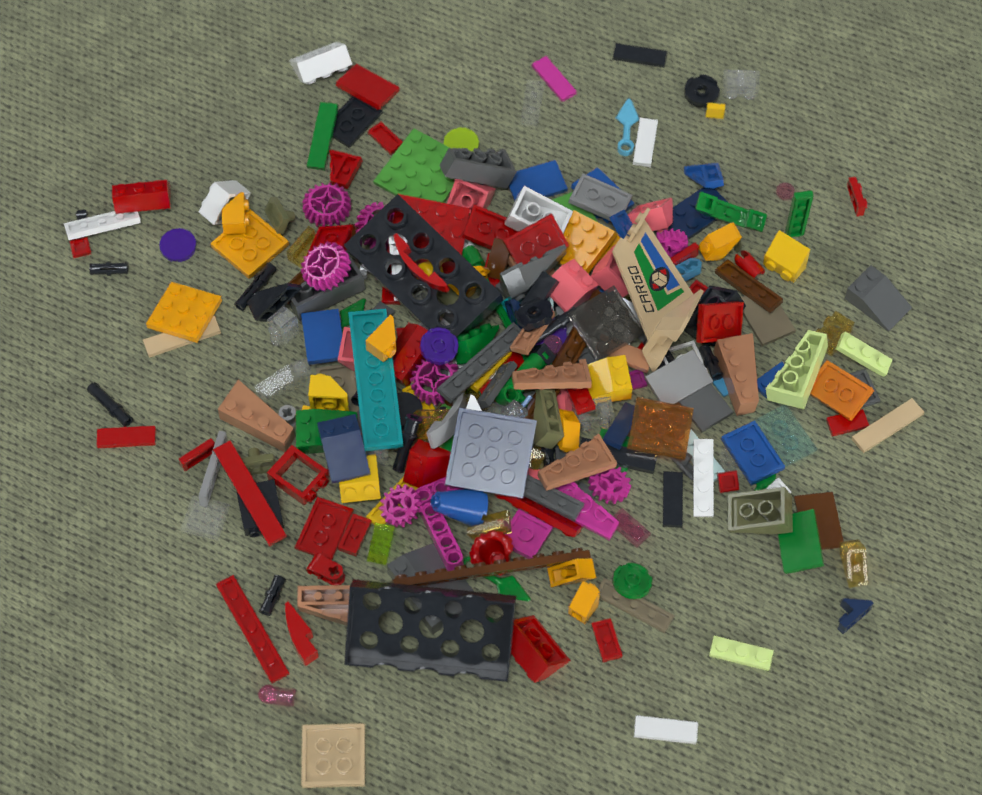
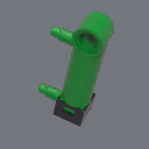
(537, 358)

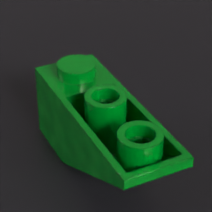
(474, 342)

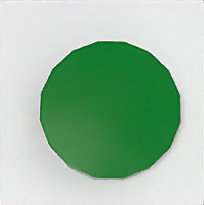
(632, 581)

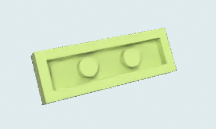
(863, 354)
(741, 653)

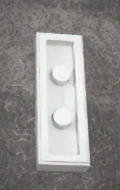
(645, 142)
(666, 729)

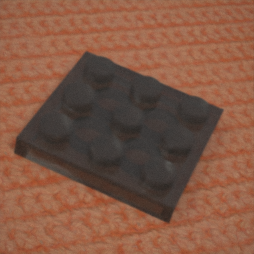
(606, 323)

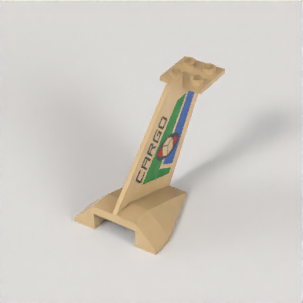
(655, 288)

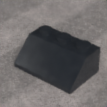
(711, 295)

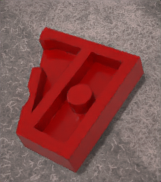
(343, 168)

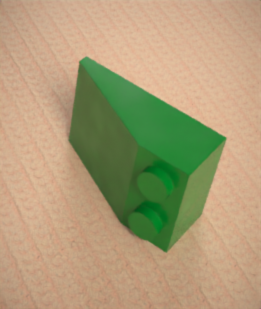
(307, 430)

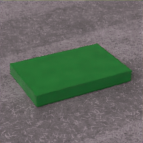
(802, 547)

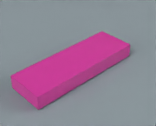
(554, 79)

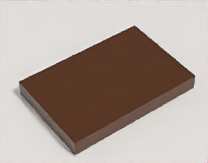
(826, 516)

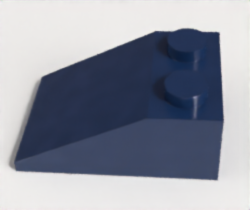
(343, 448)

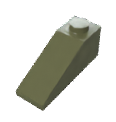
(549, 425)

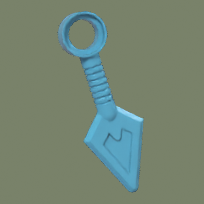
(627, 117)

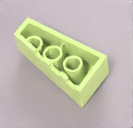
(797, 377)

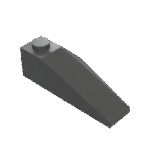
(520, 278)

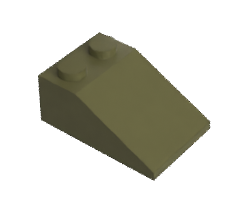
(760, 511)

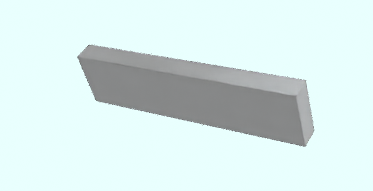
(211, 472)

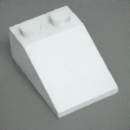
(531, 207)

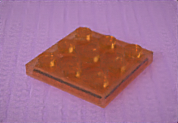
(660, 428)

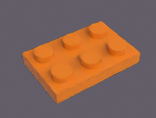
(840, 390)

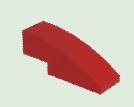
(300, 635)

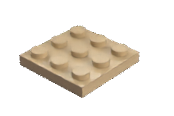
(333, 755)

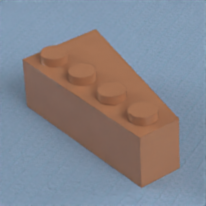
(738, 366)
(255, 417)

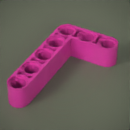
(437, 522)

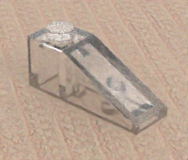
(285, 380)

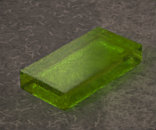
(380, 544)

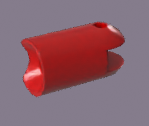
(748, 264)

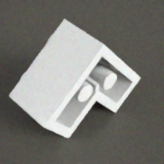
(219, 196)

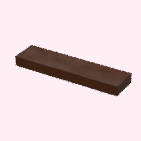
(748, 286)

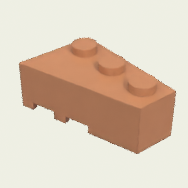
(325, 602)

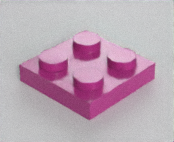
(528, 534)

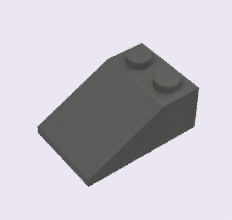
(877, 298)

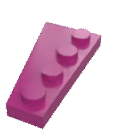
(592, 515)

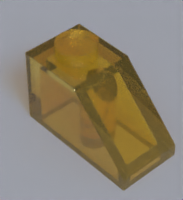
(854, 562)

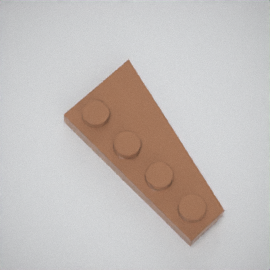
(553, 377)
(585, 461)

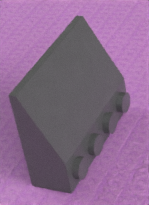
(427, 560)

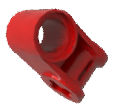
(324, 568)

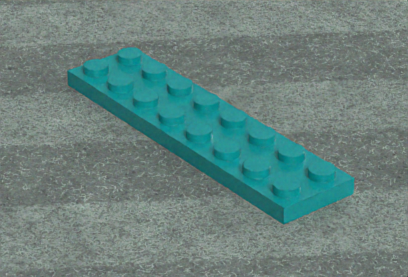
(374, 385)

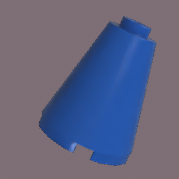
(461, 505)

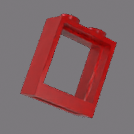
(283, 465)

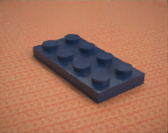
(689, 219)

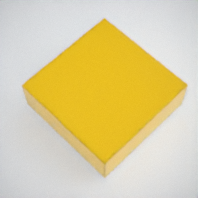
(715, 110)

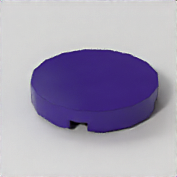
(177, 245)
(439, 346)

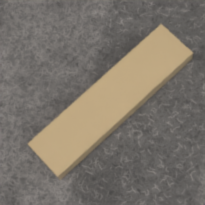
(164, 342)
(887, 425)

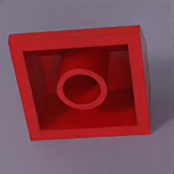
(425, 464)

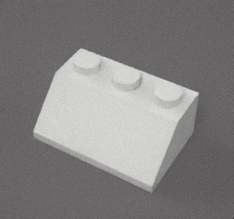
(321, 62)

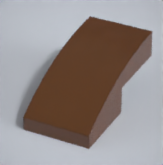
(497, 259)

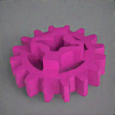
(672, 241)
(610, 485)
(407, 498)

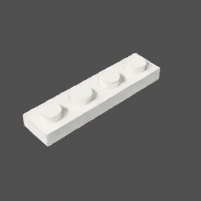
(100, 223)
(703, 478)

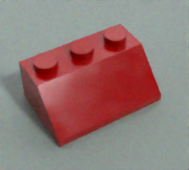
(141, 196)
(408, 353)
(536, 649)

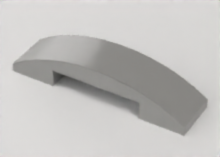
(443, 430)

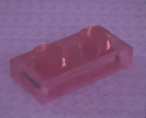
(630, 528)

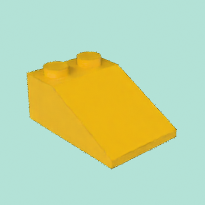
(610, 378)

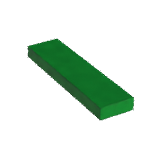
(322, 136)
(799, 213)

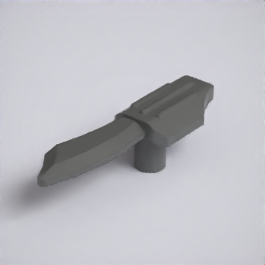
(685, 466)

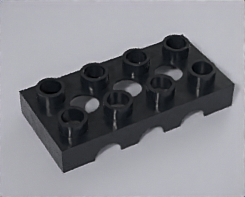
(466, 311)
(429, 652)

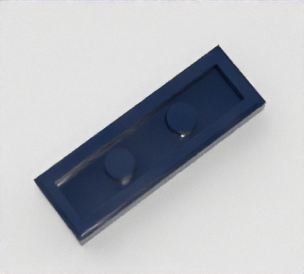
(620, 427)

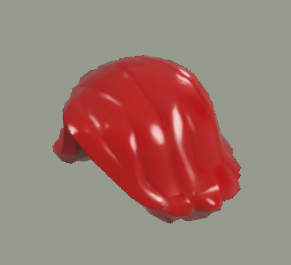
(491, 547)

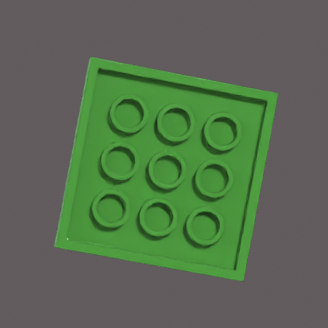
(417, 170)

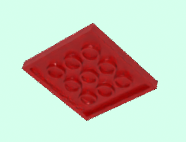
(445, 218)

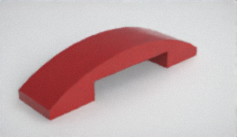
(433, 280)

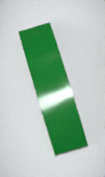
(730, 213)

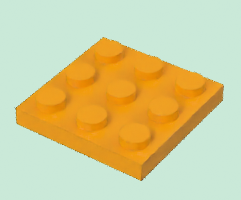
(586, 241)
(252, 249)
(184, 312)

